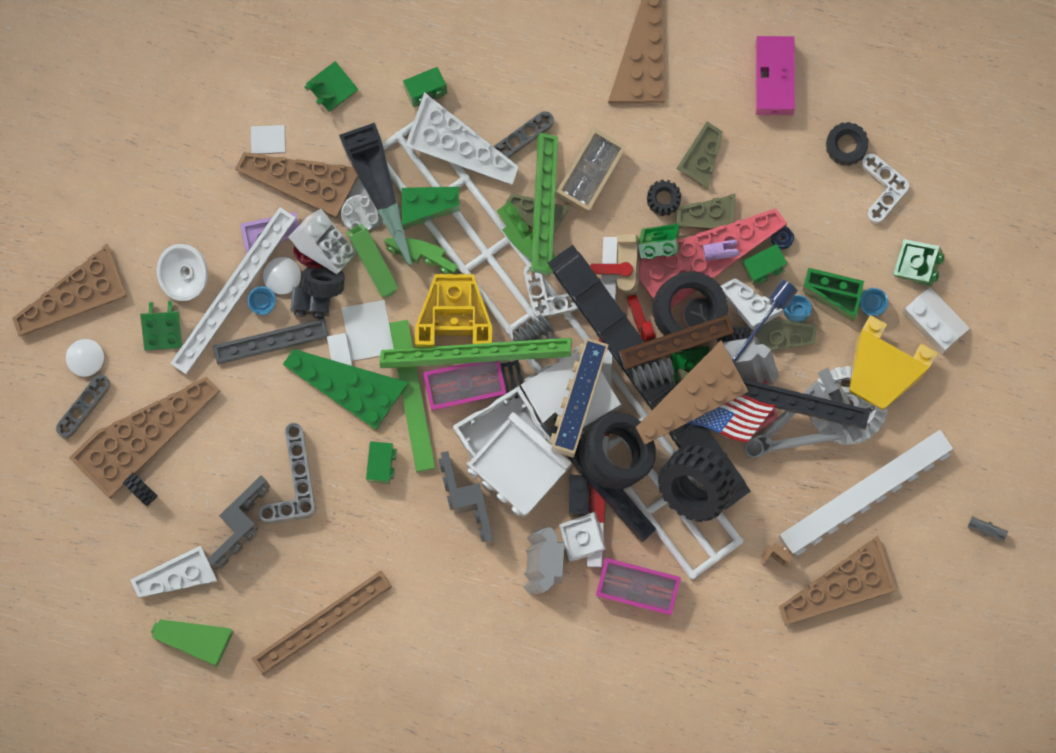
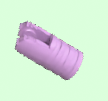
(718, 250)

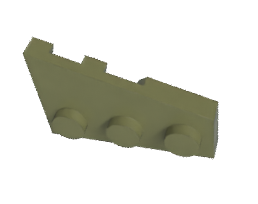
(701, 155)
(525, 208)
(707, 214)
(786, 334)

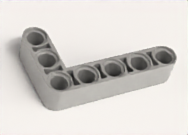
(298, 480)

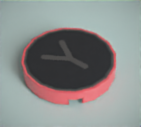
(695, 311)

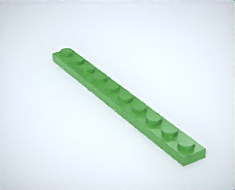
(476, 353)

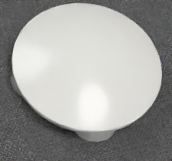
(359, 210)
(282, 275)
(85, 357)

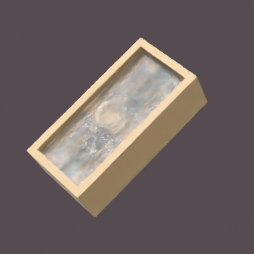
(590, 171)

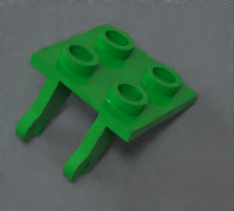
(331, 86)
(161, 329)

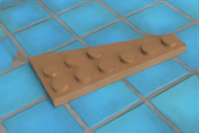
(642, 65)
(307, 181)
(80, 291)
(851, 581)

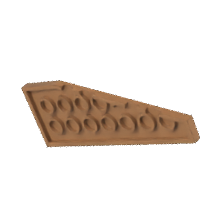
(134, 440)

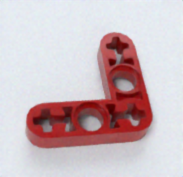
(644, 328)

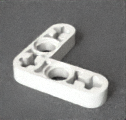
(890, 191)
(548, 302)

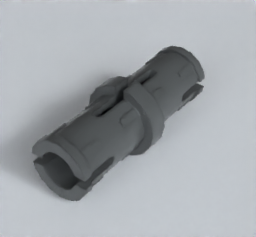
(987, 529)

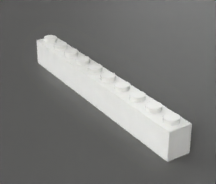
(865, 493)

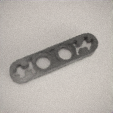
(520, 134)
(80, 404)

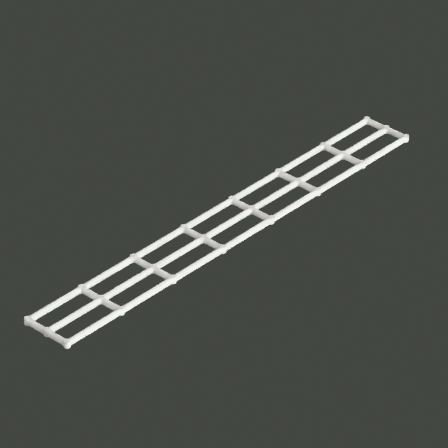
(488, 254)

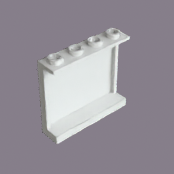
(549, 389)
(518, 465)

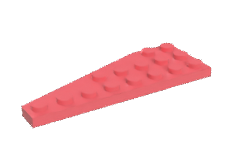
(747, 232)

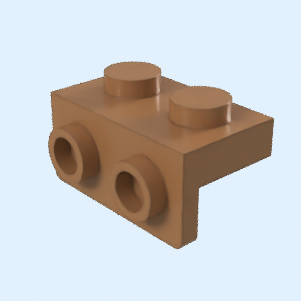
(780, 554)

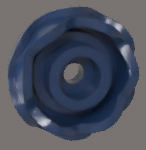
(788, 238)

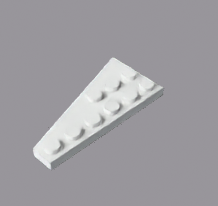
(449, 139)

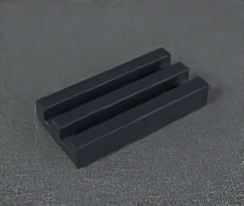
(509, 364)

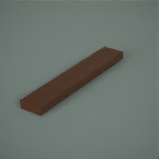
(676, 342)

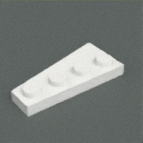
(179, 573)

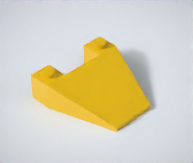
(453, 309)
(883, 371)

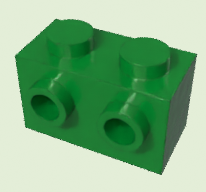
(429, 82)
(765, 264)
(380, 462)

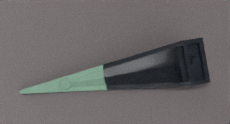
(367, 157)

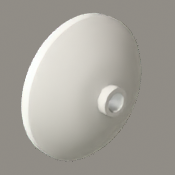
(174, 275)

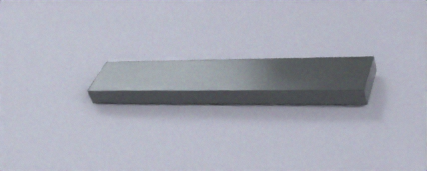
(270, 341)

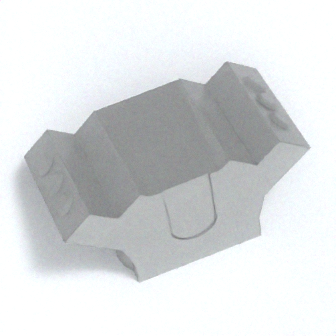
(755, 362)
(544, 561)

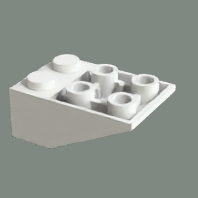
(322, 242)

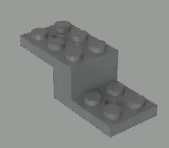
(466, 499)
(239, 523)

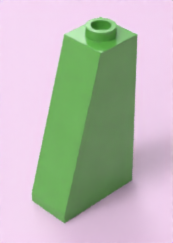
(372, 260)
(197, 640)

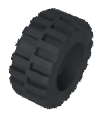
(706, 469)

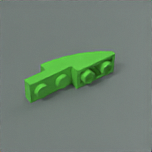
(517, 230)
(420, 249)

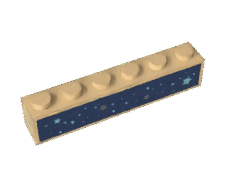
(579, 397)

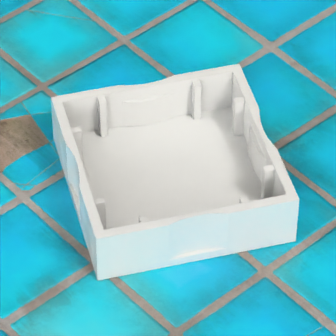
(482, 425)

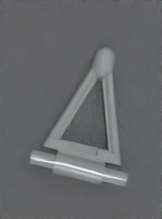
(763, 444)

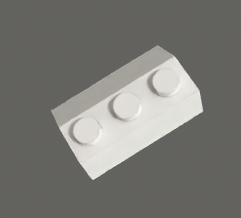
(935, 320)

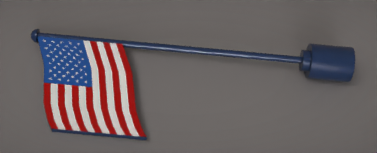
(744, 414)

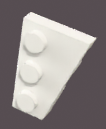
(748, 303)

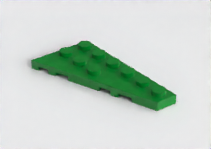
(355, 389)

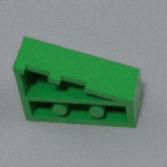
(427, 203)
(834, 291)

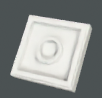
(582, 537)

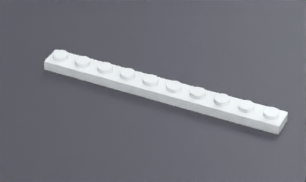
(233, 290)

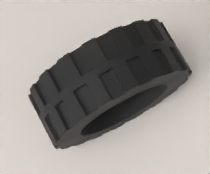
(847, 129)
(322, 282)

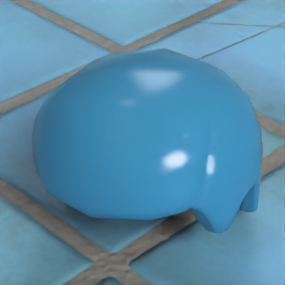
(262, 300)
(874, 302)
(798, 309)

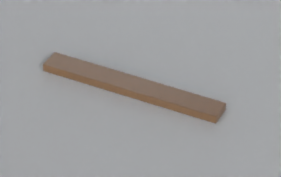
(321, 622)

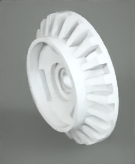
(875, 419)

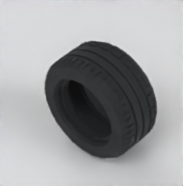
(695, 280)
(595, 461)

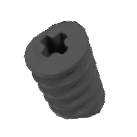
(533, 331)
(653, 374)

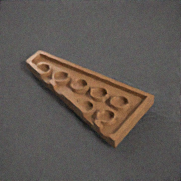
(702, 390)

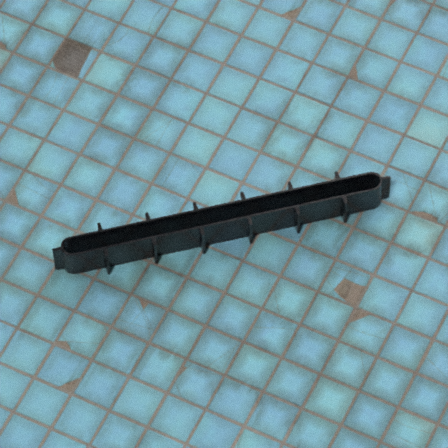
(618, 332)

